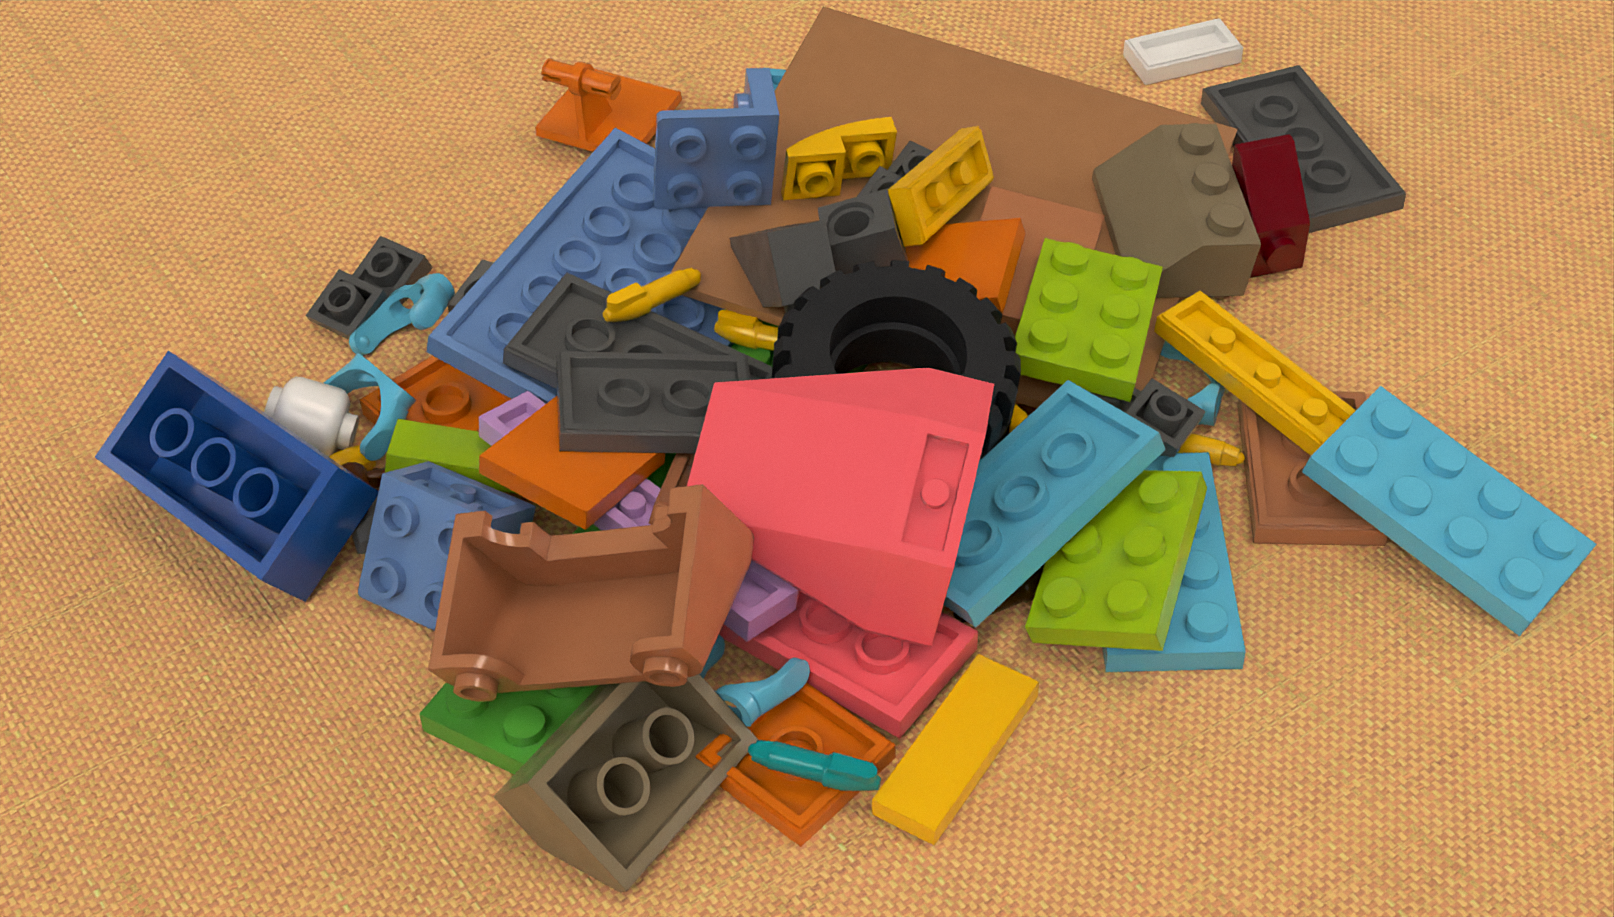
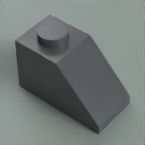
(785, 261)

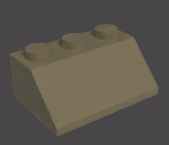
(1180, 208)
(624, 776)

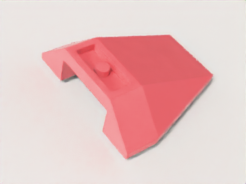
(852, 485)

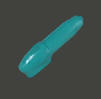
(831, 770)

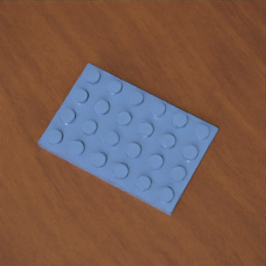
(593, 228)

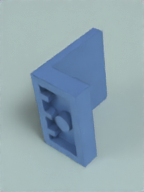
(719, 153)
(414, 534)

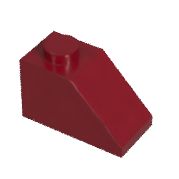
(1276, 201)

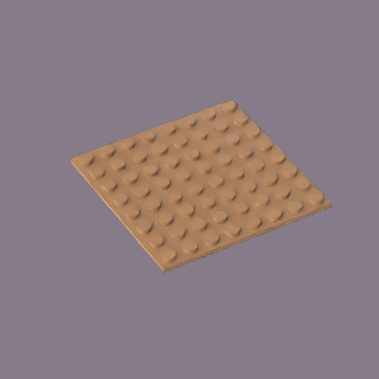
(1036, 128)

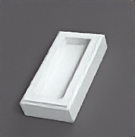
(1182, 51)

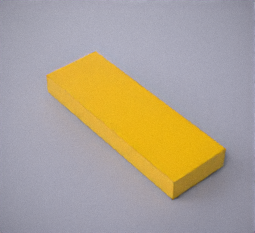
(941, 185)
(955, 749)

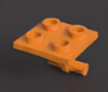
(599, 103)

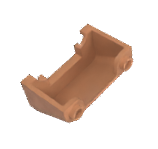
(588, 603)

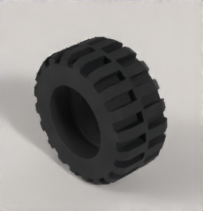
(906, 320)

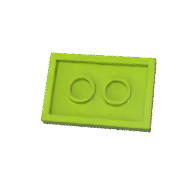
(1087, 318)
(1123, 568)

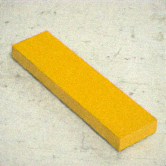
(1253, 371)

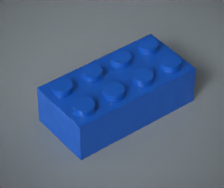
(237, 477)

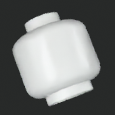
(314, 413)

